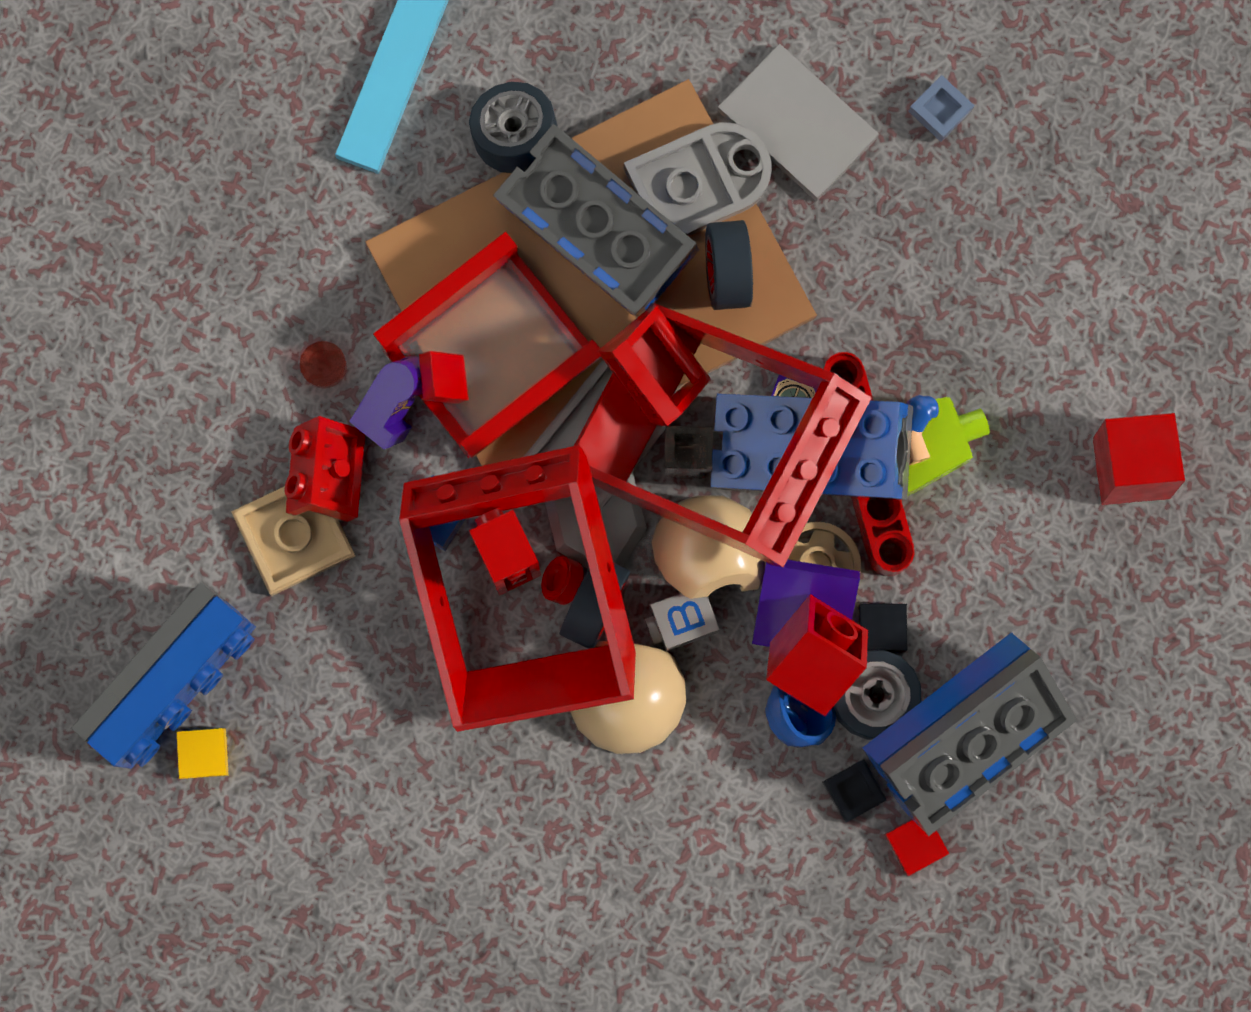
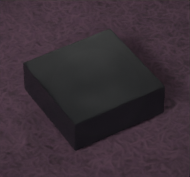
(885, 626)
(854, 791)

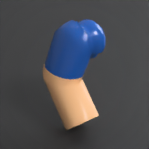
(923, 411)

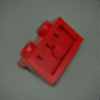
(325, 469)

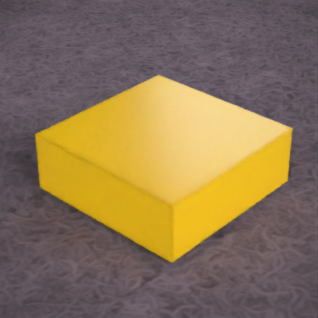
(202, 753)

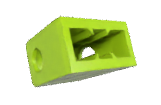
(947, 444)

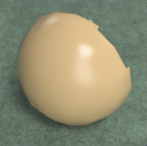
(702, 564)
(647, 719)

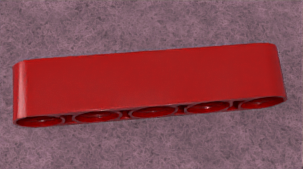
(874, 531)

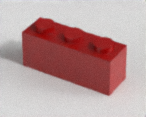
(505, 550)

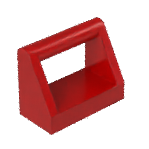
(637, 378)

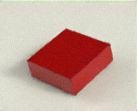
(443, 377)
(914, 847)

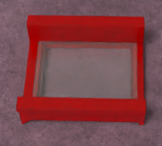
(512, 341)

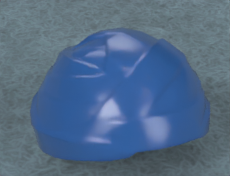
(794, 724)

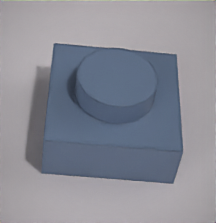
(941, 108)

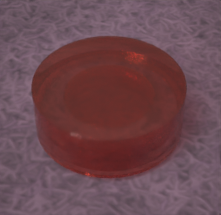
(323, 364)

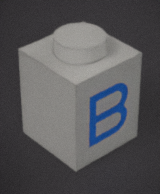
(681, 621)

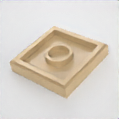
(290, 546)

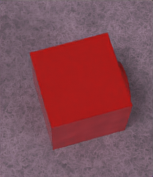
(1138, 459)
(817, 655)

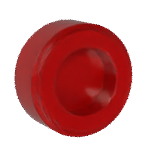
(562, 580)

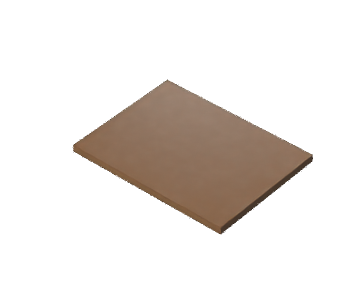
(443, 238)

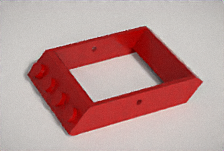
(620, 431)
(535, 685)

